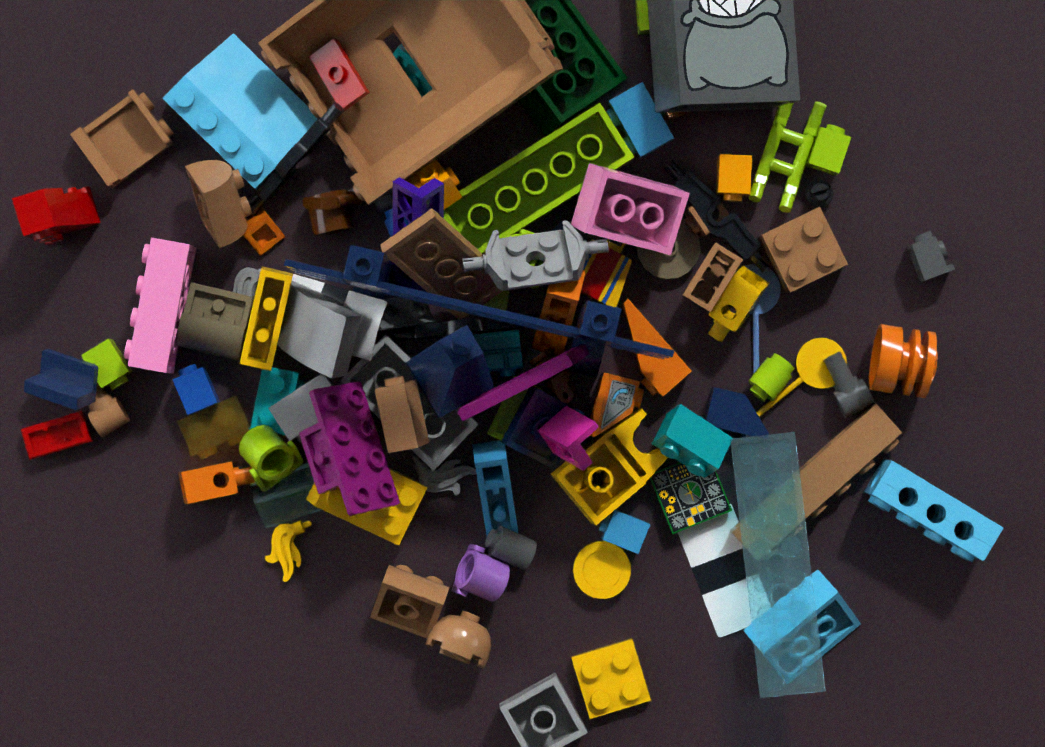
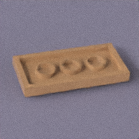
(432, 256)

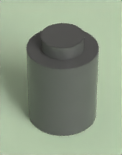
(510, 547)

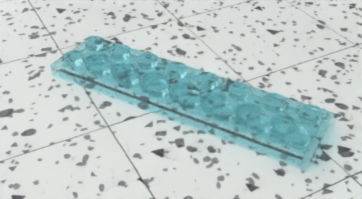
(777, 565)

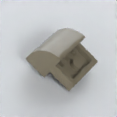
(214, 321)

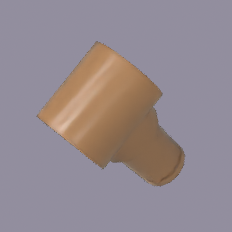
(107, 413)

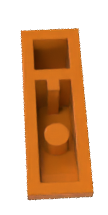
(560, 308)
(658, 374)

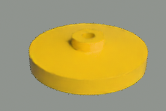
(601, 569)

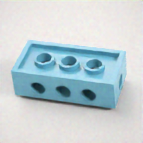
(977, 533)

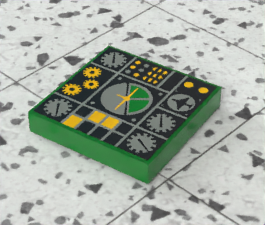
(688, 497)

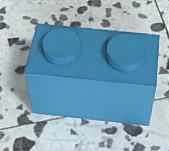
(637, 118)

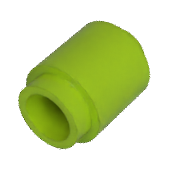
(770, 378)

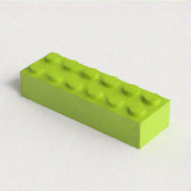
(537, 179)

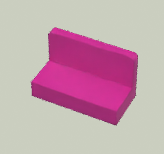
(565, 433)

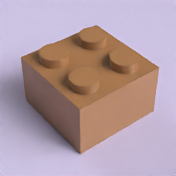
(803, 250)

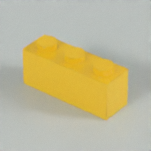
(266, 318)

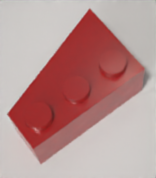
(51, 213)

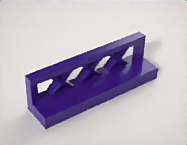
(423, 199)

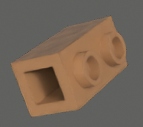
(401, 414)

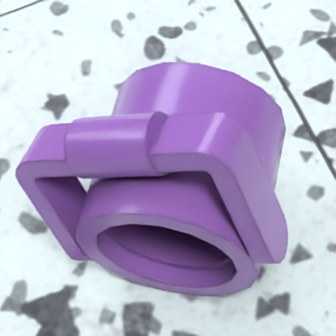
(480, 575)

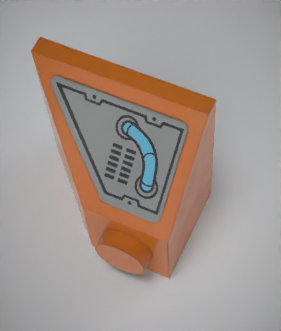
(614, 400)

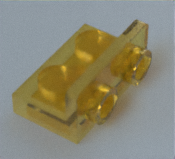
(214, 427)

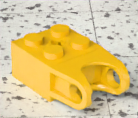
(622, 467)

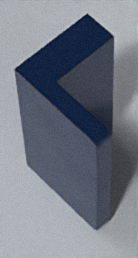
(64, 380)

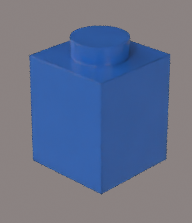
(195, 389)

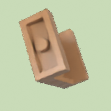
(124, 138)

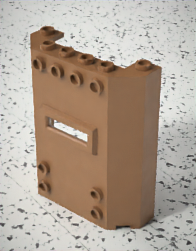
(470, 52)

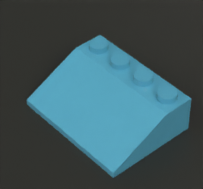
(241, 109)

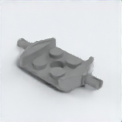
(560, 250)

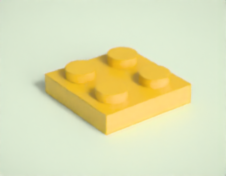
(611, 678)

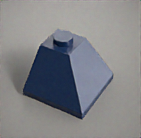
(451, 372)

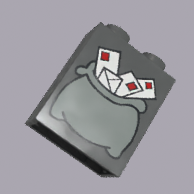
(723, 54)

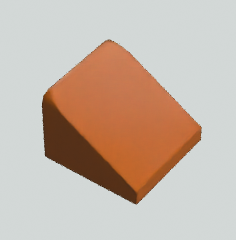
(262, 232)

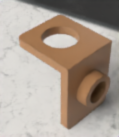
(696, 224)

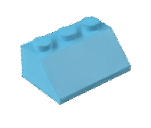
(833, 614)

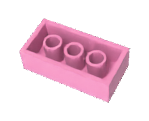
(161, 303)

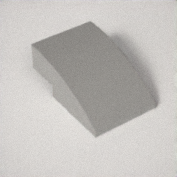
(318, 331)

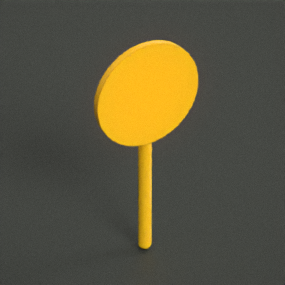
(810, 368)

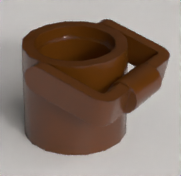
(331, 211)

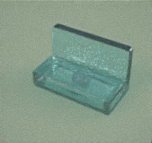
(285, 499)

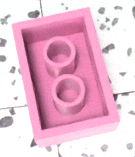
(629, 209)

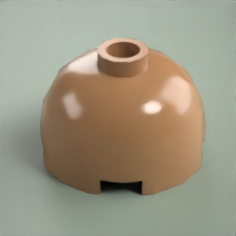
(461, 638)

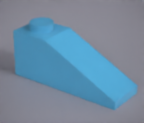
(494, 485)

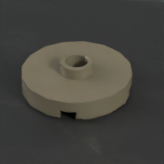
(679, 262)

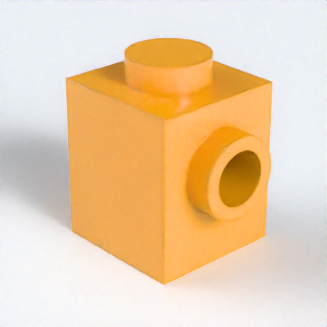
(446, 176)

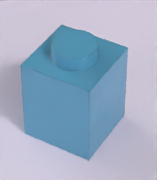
(624, 530)

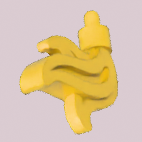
(284, 547)

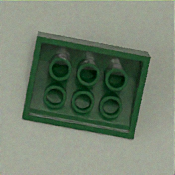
(586, 63)

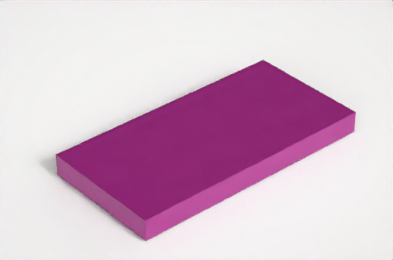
(523, 381)

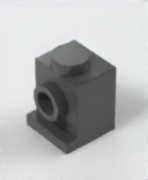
(929, 256)

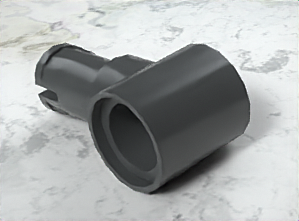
(850, 392)

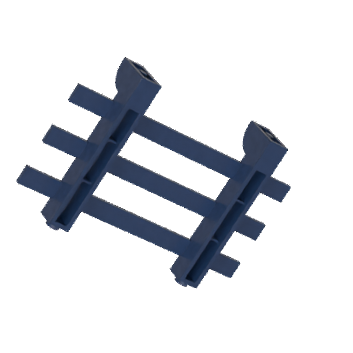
(596, 324)

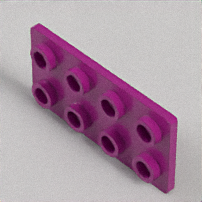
(347, 450)

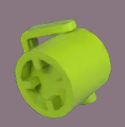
(268, 456)

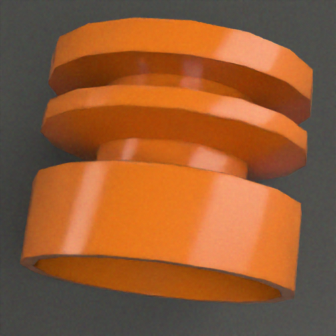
(896, 360)

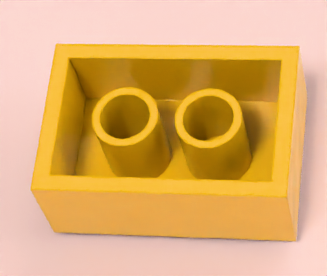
(387, 522)

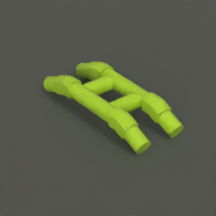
(793, 171)

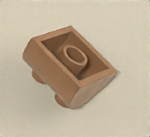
(218, 199)
(409, 600)

